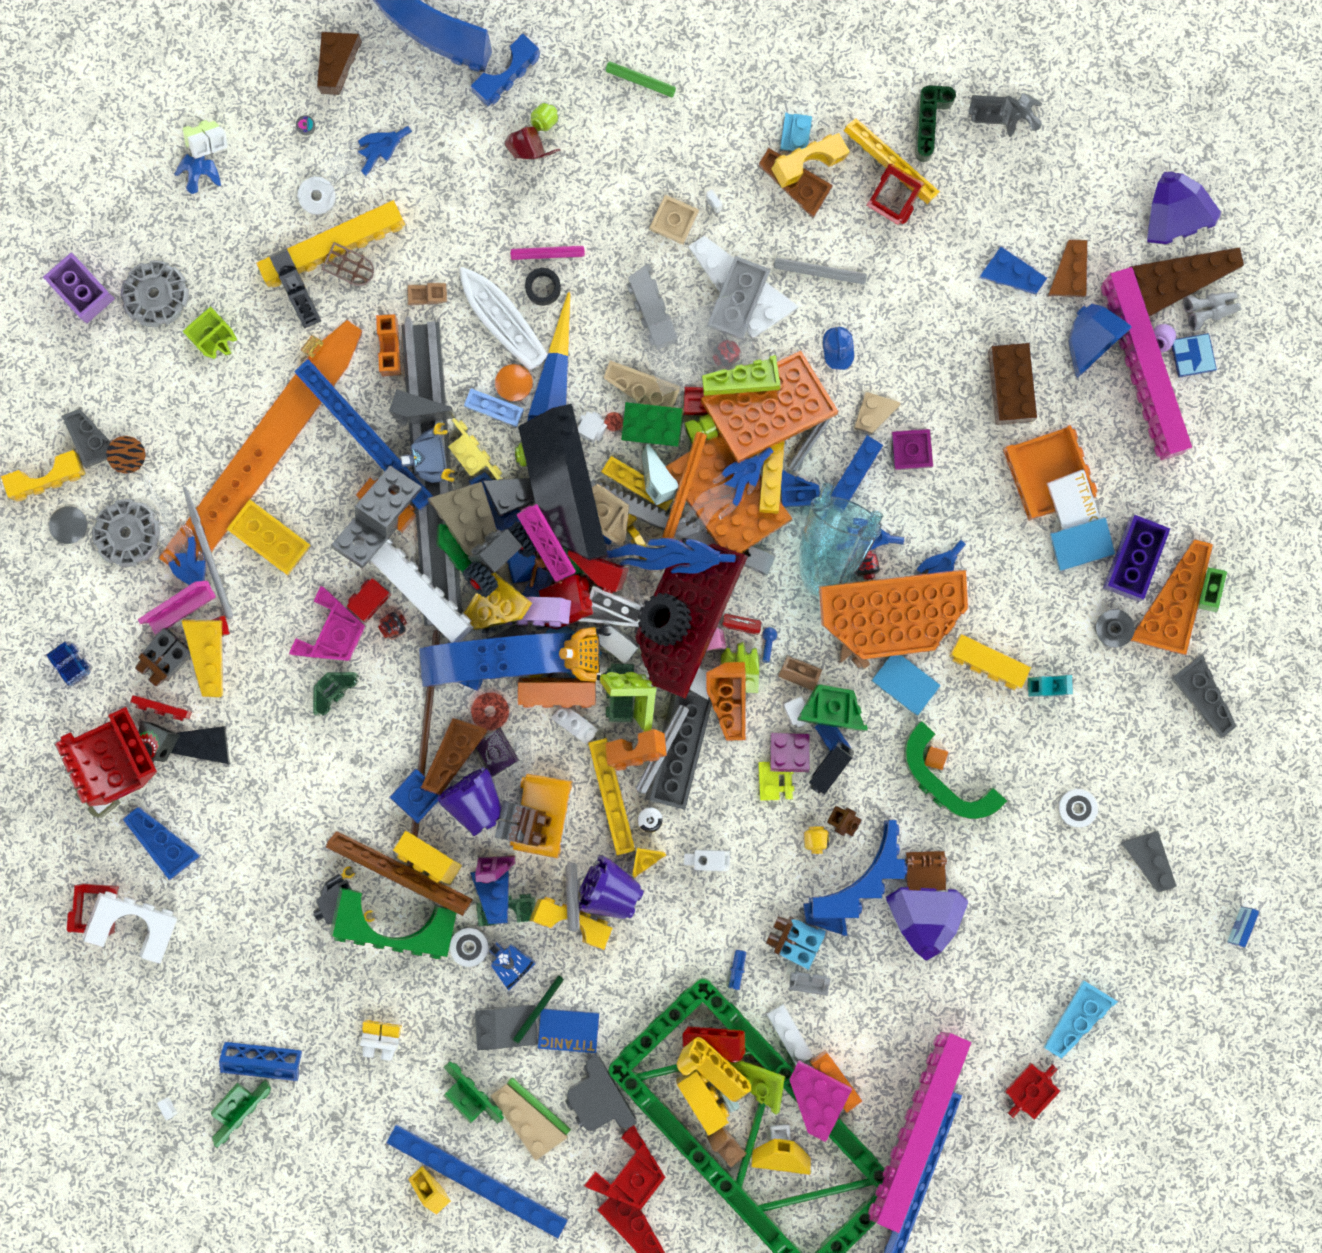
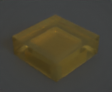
(312, 346)

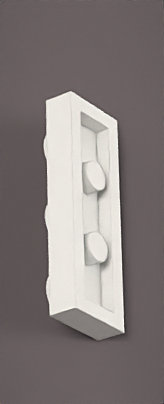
(789, 1034)

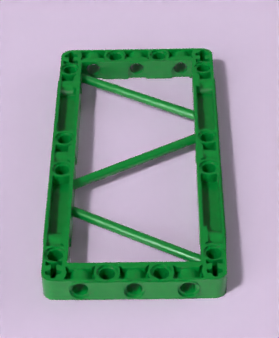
(685, 1141)

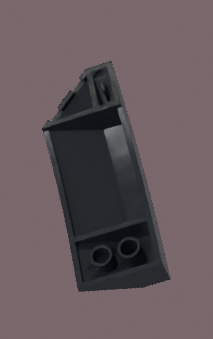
(563, 481)

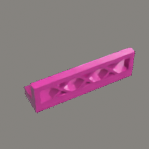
(546, 542)
(178, 606)

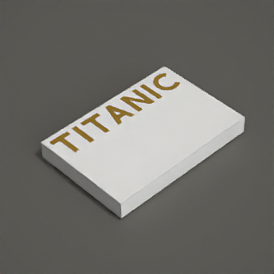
(1073, 499)

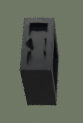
(831, 767)

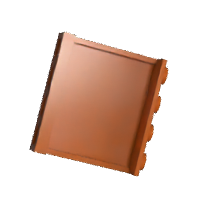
(1043, 461)

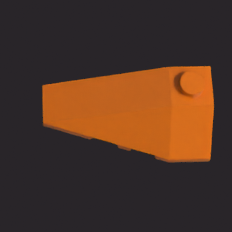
(728, 696)

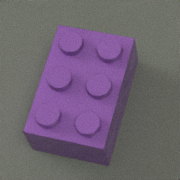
(78, 288)

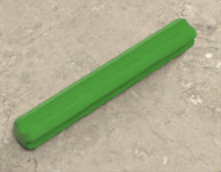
(640, 79)

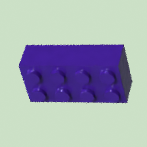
(1136, 558)

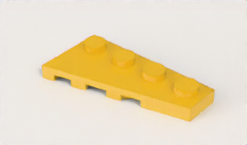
(205, 647)

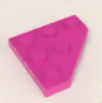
(818, 1099)

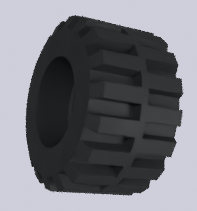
(653, 612)

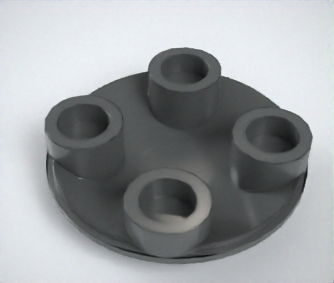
(68, 525)

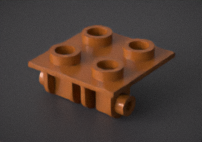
(926, 870)

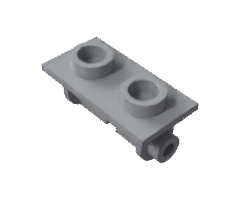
(804, 983)

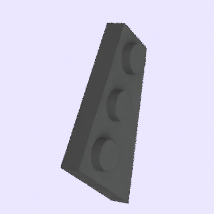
(1151, 858)

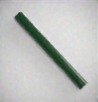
(538, 1009)

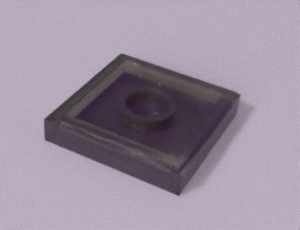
(495, 752)

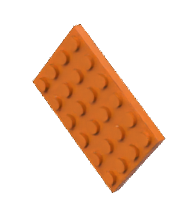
(766, 418)
(745, 524)

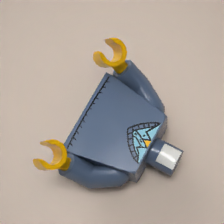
(428, 456)

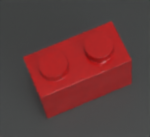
(368, 600)

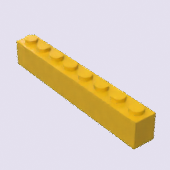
(350, 234)

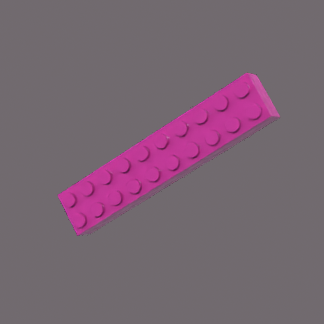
(1147, 366)
(919, 1131)

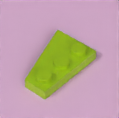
(764, 1084)

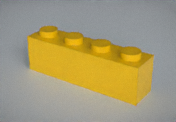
(990, 662)

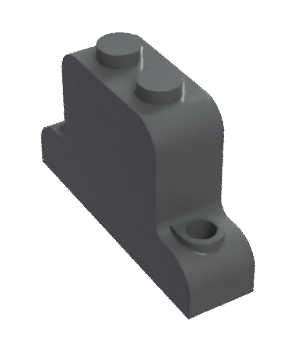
(598, 1098)

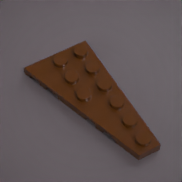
(1173, 279)

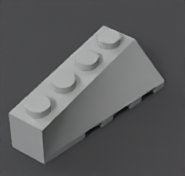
(647, 298)

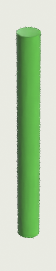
(539, 1106)

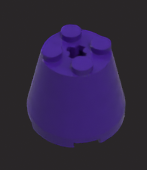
(473, 801)
(609, 891)

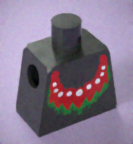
(157, 740)

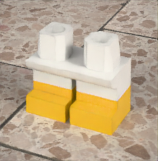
(373, 1039)

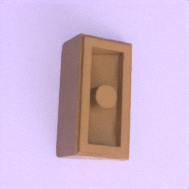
(800, 673)

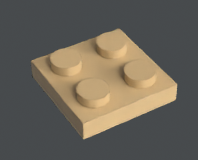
(674, 219)

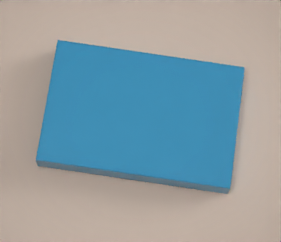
(1082, 543)
(906, 683)

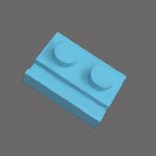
(795, 132)

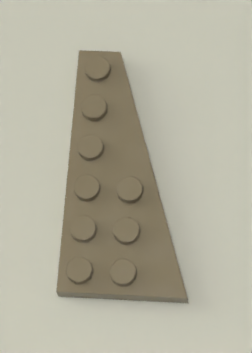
(468, 519)

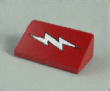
(741, 624)

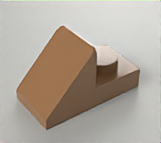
(846, 652)
(726, 1146)

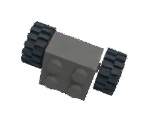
(493, 554)

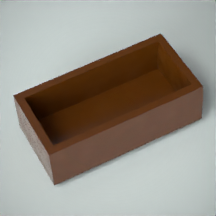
(1012, 384)

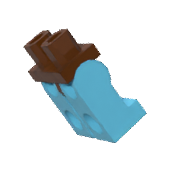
(797, 941)

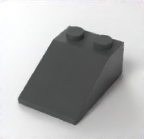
(416, 410)
(500, 1024)

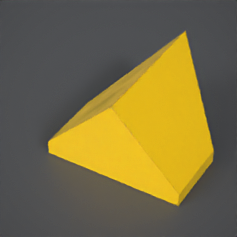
(646, 858)

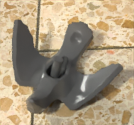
(1022, 109)

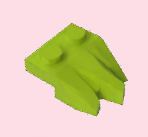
(210, 333)
(751, 665)

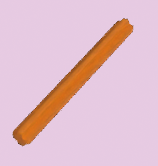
(684, 485)

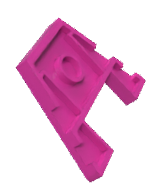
(339, 633)

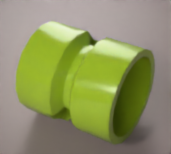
(704, 425)

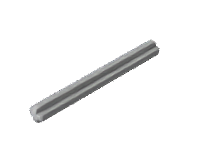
(821, 271)
(670, 734)

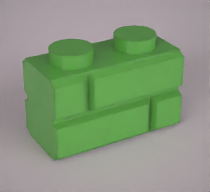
(1212, 589)

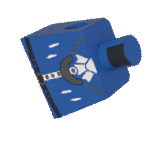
(510, 964)

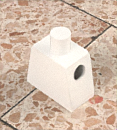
(716, 860)

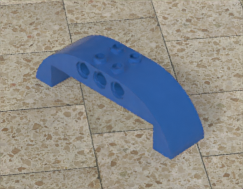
(492, 658)

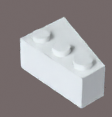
(612, 609)

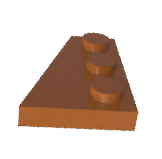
(1072, 271)

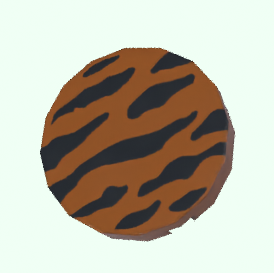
(125, 454)

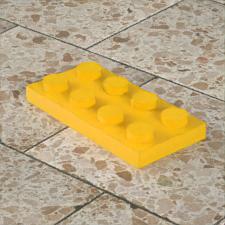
(268, 537)

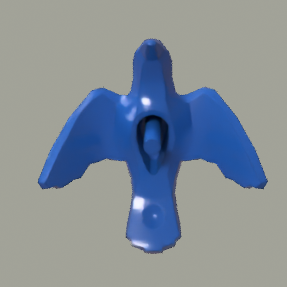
(195, 168)

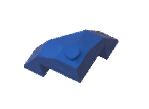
(1093, 334)

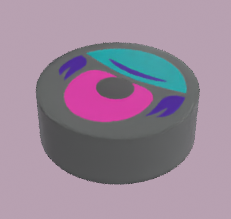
(305, 125)

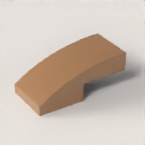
(427, 294)

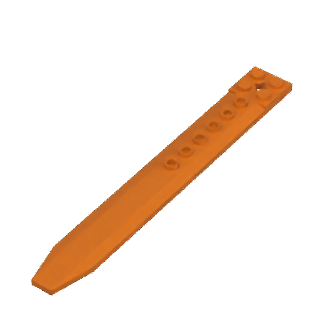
(270, 440)

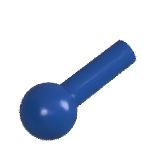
(769, 635)

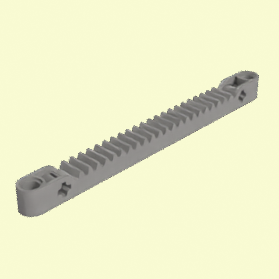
(758, 561)

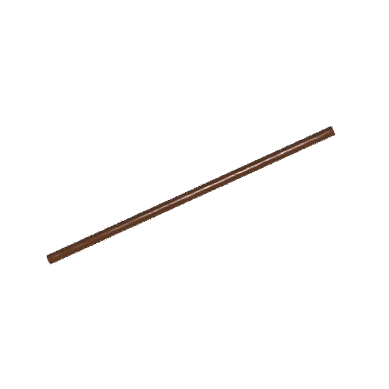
(425, 735)

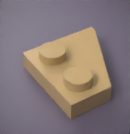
(874, 412)

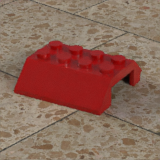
(107, 760)

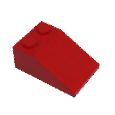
(602, 572)

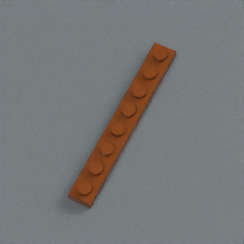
(399, 873)

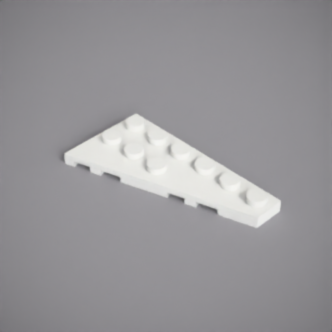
(771, 305)

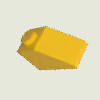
(429, 1190)

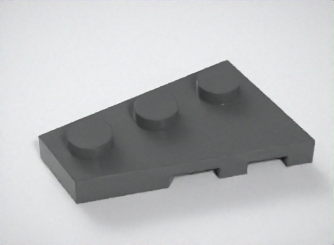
(87, 438)
(509, 494)

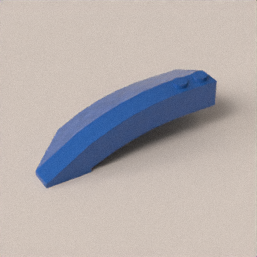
(440, 32)

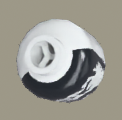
(657, 822)

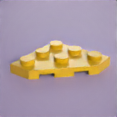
(500, 607)

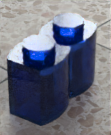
(68, 663)

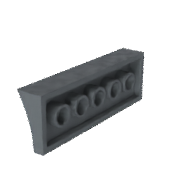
(676, 773)

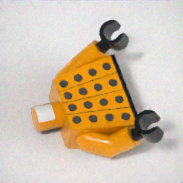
(583, 653)

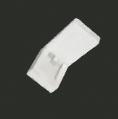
(575, 724)

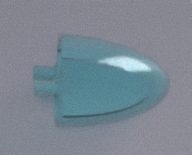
(835, 540)

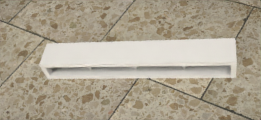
(421, 592)

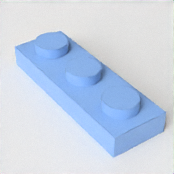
(493, 407)

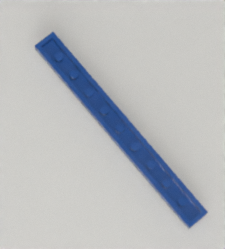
(357, 426)
(477, 1181)
(899, 1240)

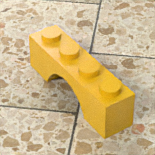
(829, 151)
(65, 468)
(593, 932)

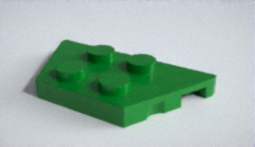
(833, 708)

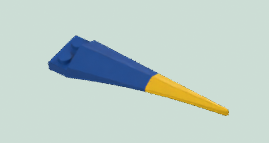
(553, 381)

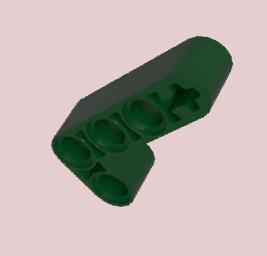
(929, 124)

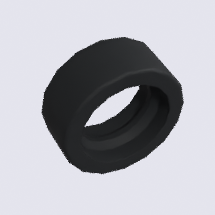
(540, 300)

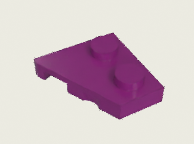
(492, 868)

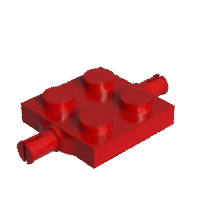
(1032, 1091)

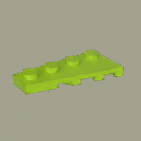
(748, 378)

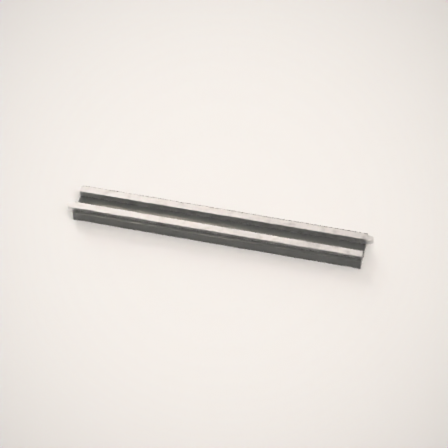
(426, 379)

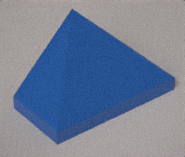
(521, 567)

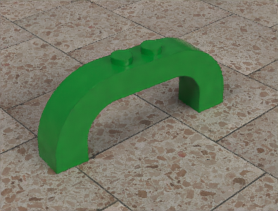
(942, 795)

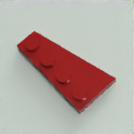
(631, 1225)

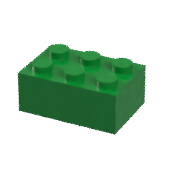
(652, 424)

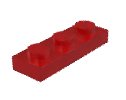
(160, 708)

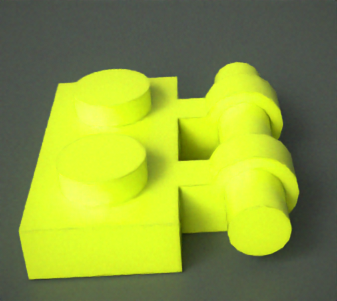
(769, 783)

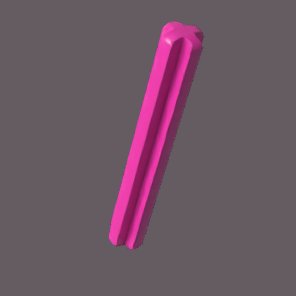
(547, 252)

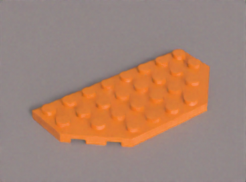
(894, 613)

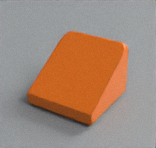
(936, 758)

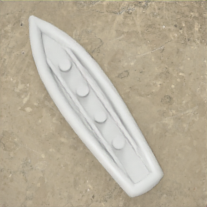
(502, 318)

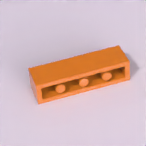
(556, 692)

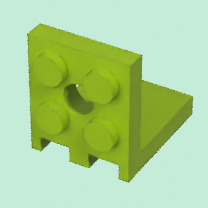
(633, 685)

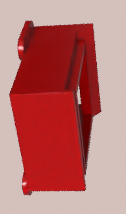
(908, 208)
(74, 917)

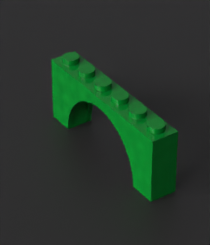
(431, 938)

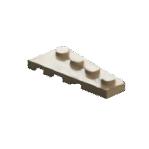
(638, 385)
(530, 1125)

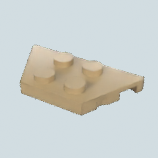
(612, 514)

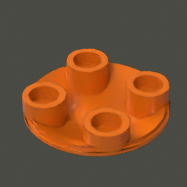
(513, 382)

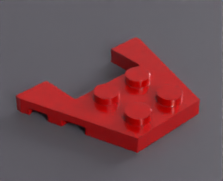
(637, 1178)

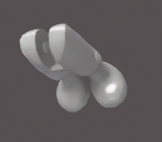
(1218, 310)

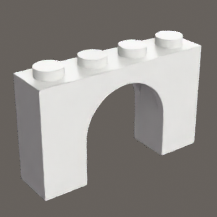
(109, 909)

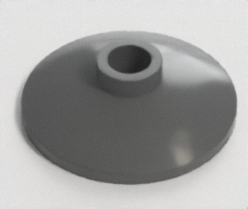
(1121, 621)

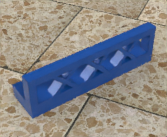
(259, 1066)

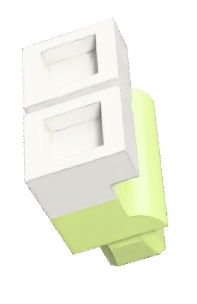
(204, 138)

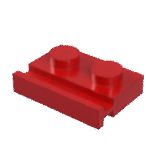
(693, 402)

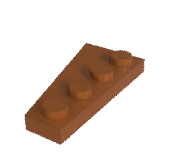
(807, 192)
(454, 750)

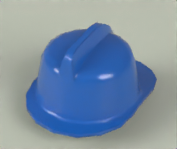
(838, 348)

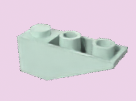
(658, 480)

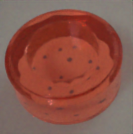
(613, 421)

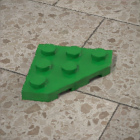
(451, 547)

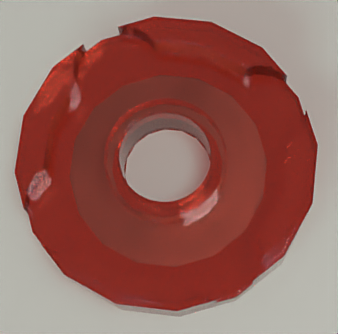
(478, 711)

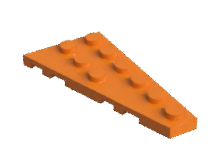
(1174, 610)

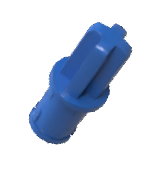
(737, 969)

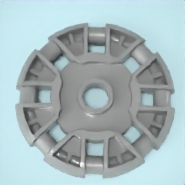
(162, 301)
(113, 534)

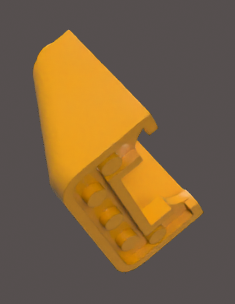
(551, 797)

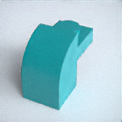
(1050, 686)

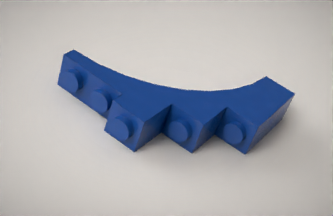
(884, 866)

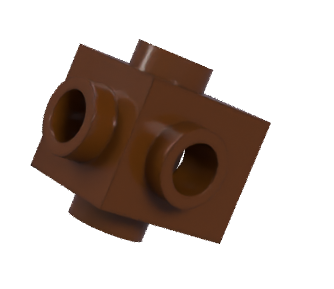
(844, 821)

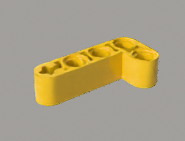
(702, 1057)

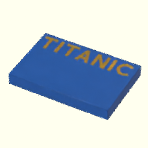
(568, 1030)

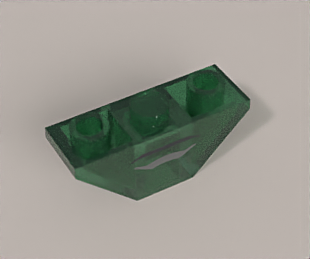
(331, 689)

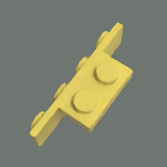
(469, 454)

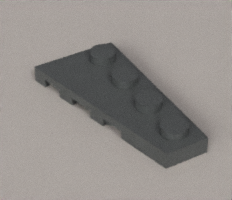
(1200, 689)

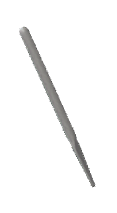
(208, 555)

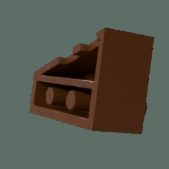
(335, 60)

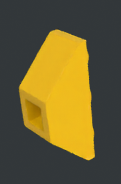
(781, 1156)

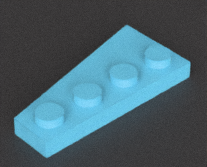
(1080, 1015)

